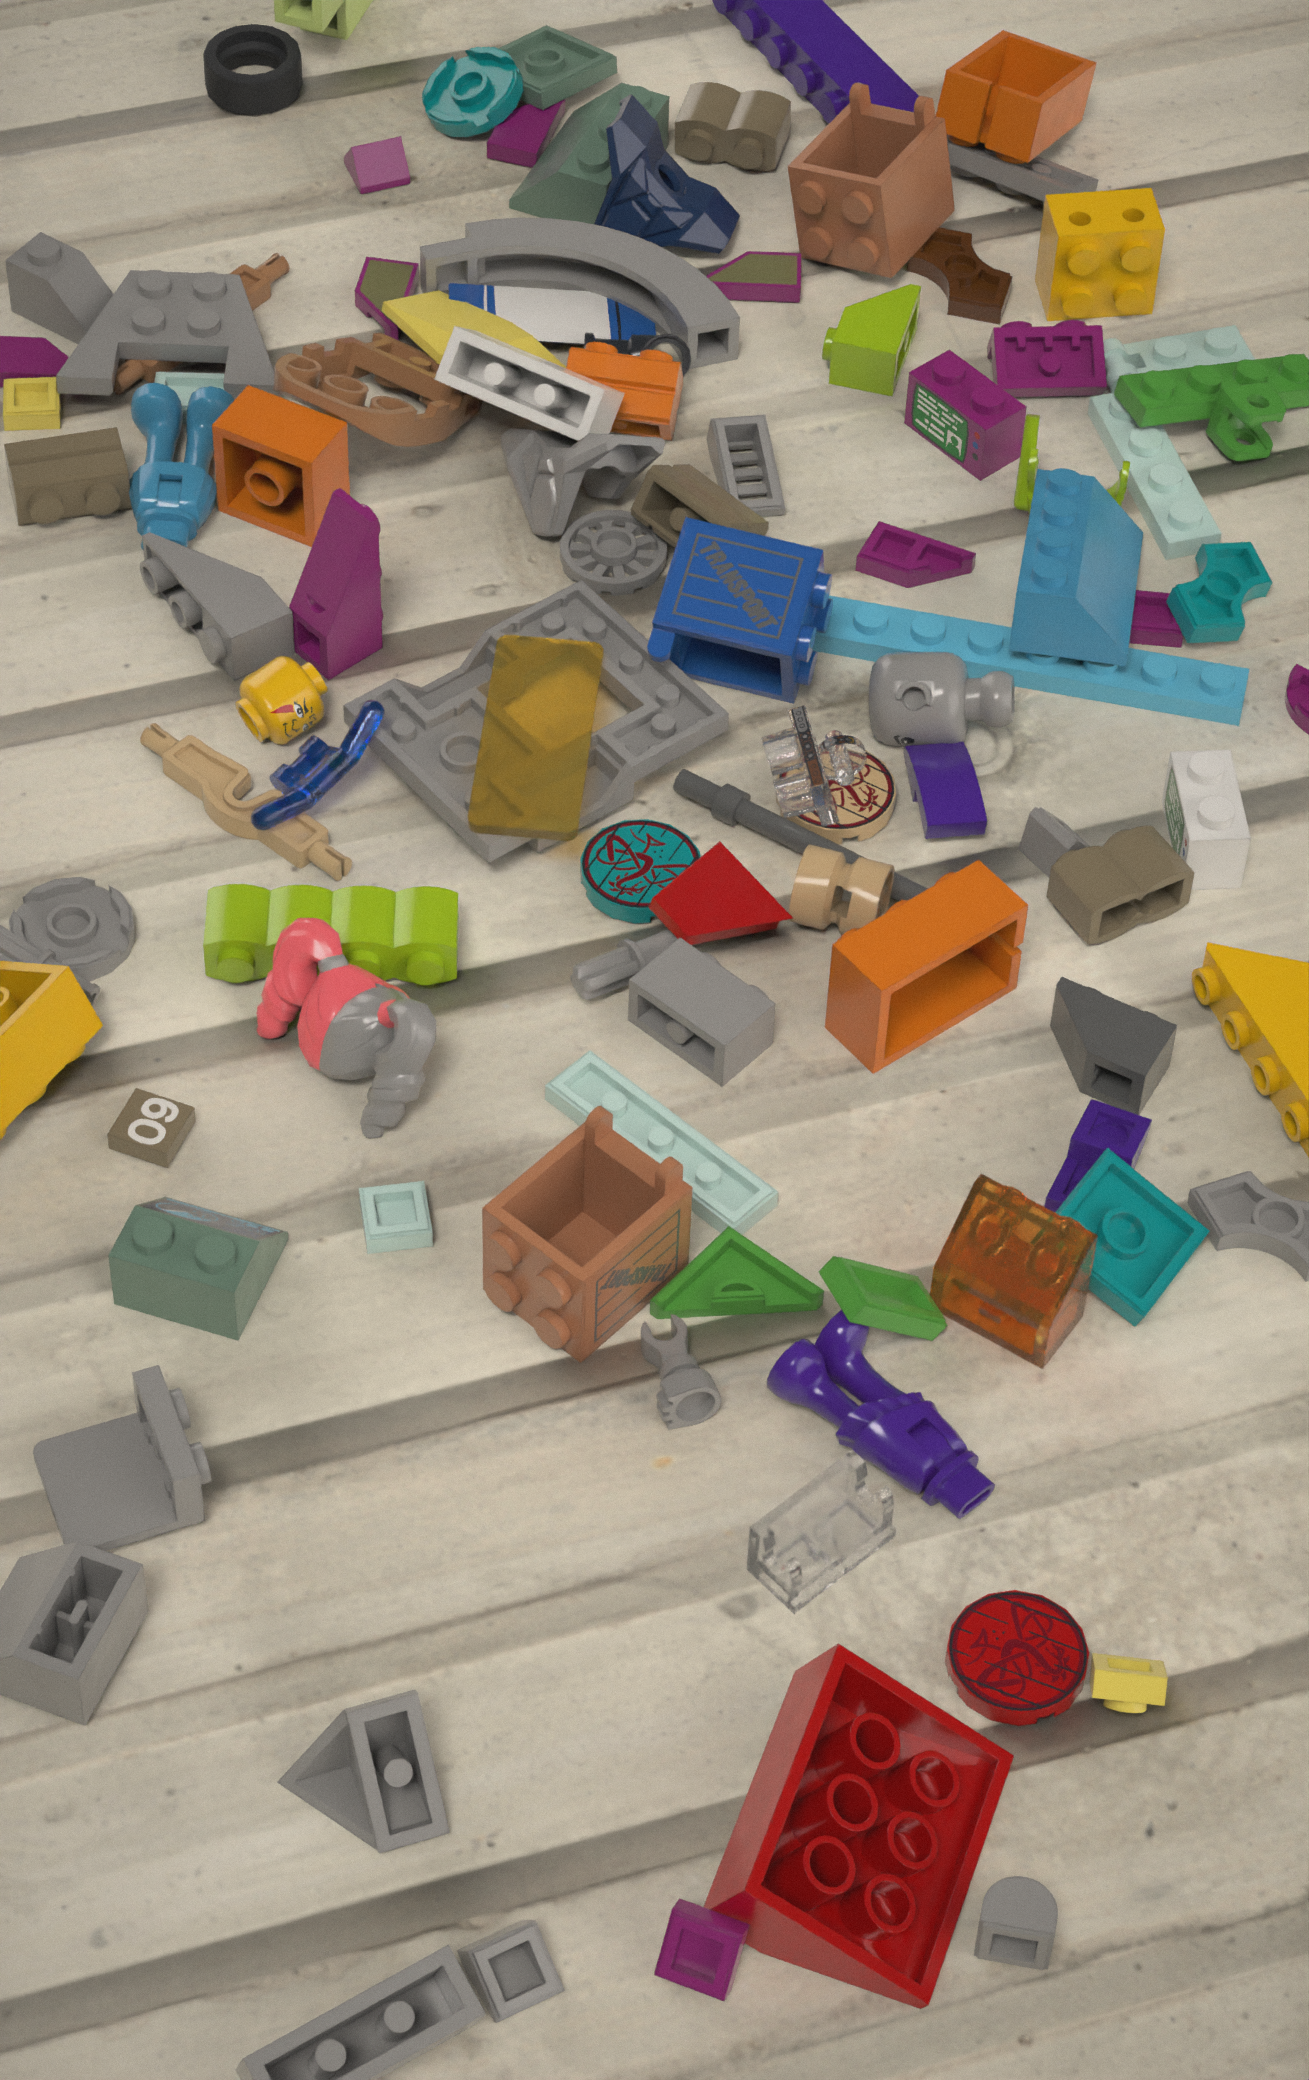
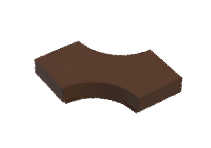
(968, 282)

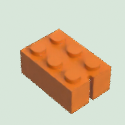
(1014, 96)
(925, 965)

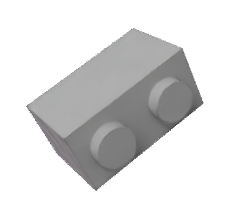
(701, 1011)

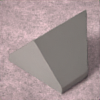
(374, 1774)

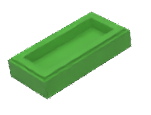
(883, 1298)

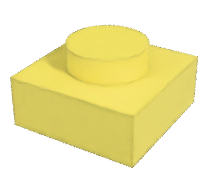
(1127, 1682)

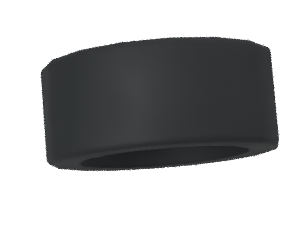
(256, 92)

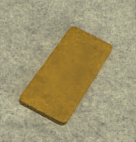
(536, 738)

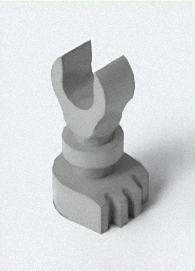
(687, 1391)

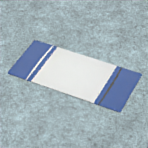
(556, 313)

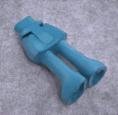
(170, 495)

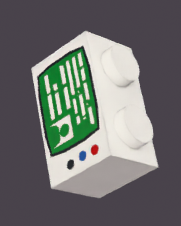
(1207, 817)

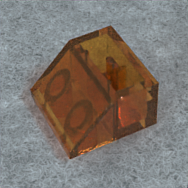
(1014, 1271)

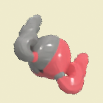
(347, 1020)

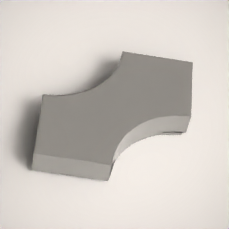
(1251, 1216)

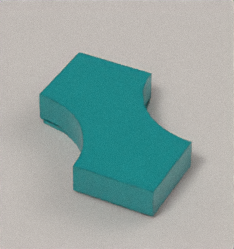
(1212, 603)

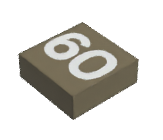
(151, 1127)

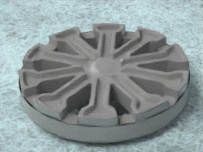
(613, 552)

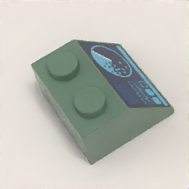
(193, 1265)

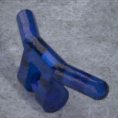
(317, 769)

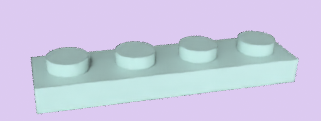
(1155, 479)

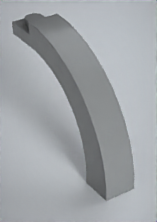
(596, 260)

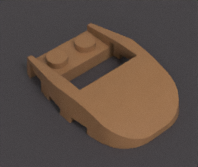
(330, 386)

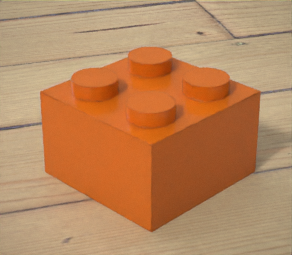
(278, 463)

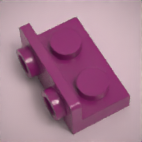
(1048, 359)

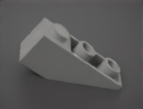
(225, 607)

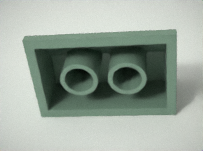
(575, 167)

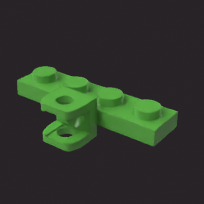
(1230, 394)

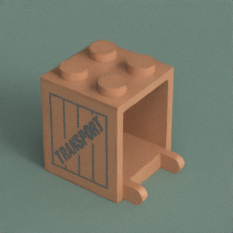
(586, 1237)

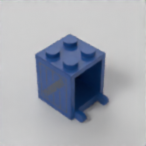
(742, 610)

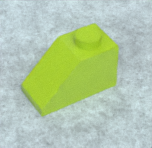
(873, 341)

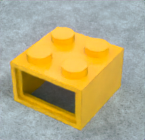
(1099, 254)

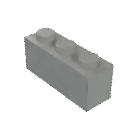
(375, 2028)

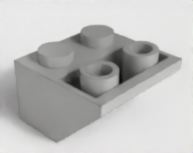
(67, 1626)

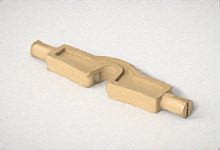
(223, 783)

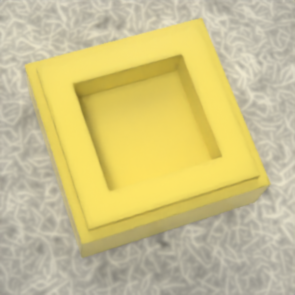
(31, 404)

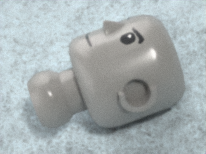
(932, 699)

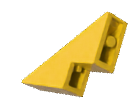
(1265, 1017)

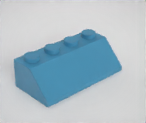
(1076, 572)

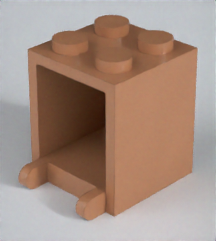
(872, 185)

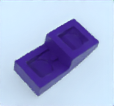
(945, 789)
(1098, 1129)

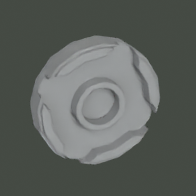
(79, 922)

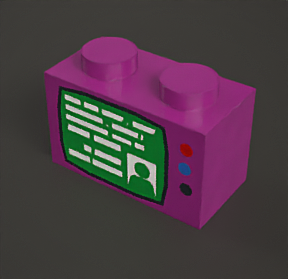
(965, 414)

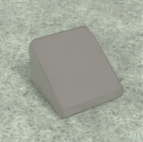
(511, 1969)

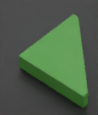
(735, 1279)

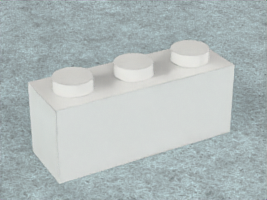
(527, 385)

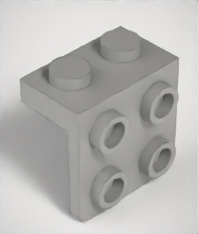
(127, 1473)

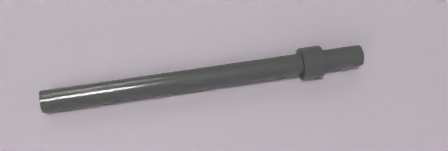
(735, 807)

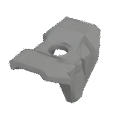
(551, 467)

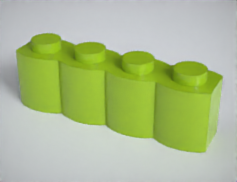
(380, 930)

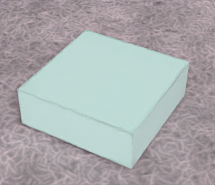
(395, 1217)

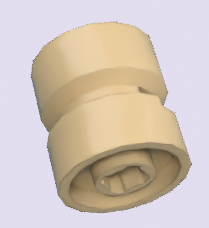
(821, 884)

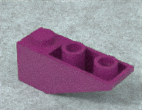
(340, 590)

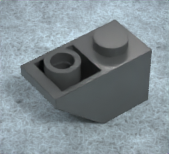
(1110, 1045)

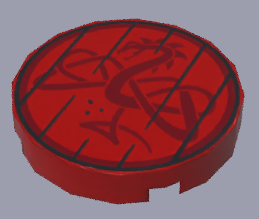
(1017, 1657)

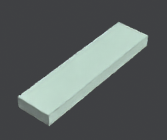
(723, 1188)

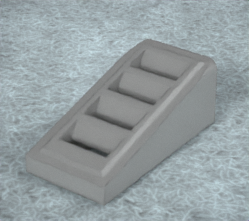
(753, 434)

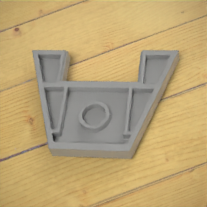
(171, 320)

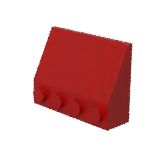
(860, 1830)

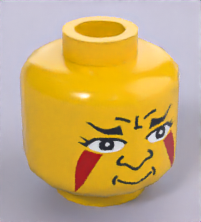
(281, 700)

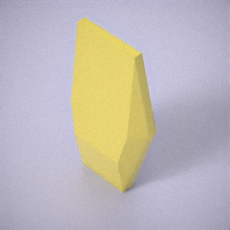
(432, 316)

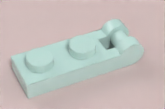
(1174, 352)

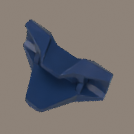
(654, 195)

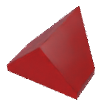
(716, 901)

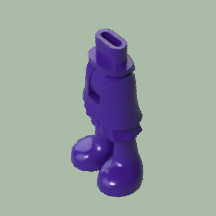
(890, 1428)

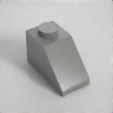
(56, 287)

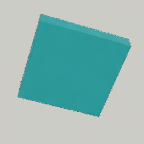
(1139, 1233)

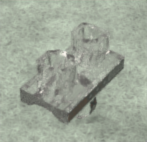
(834, 759)

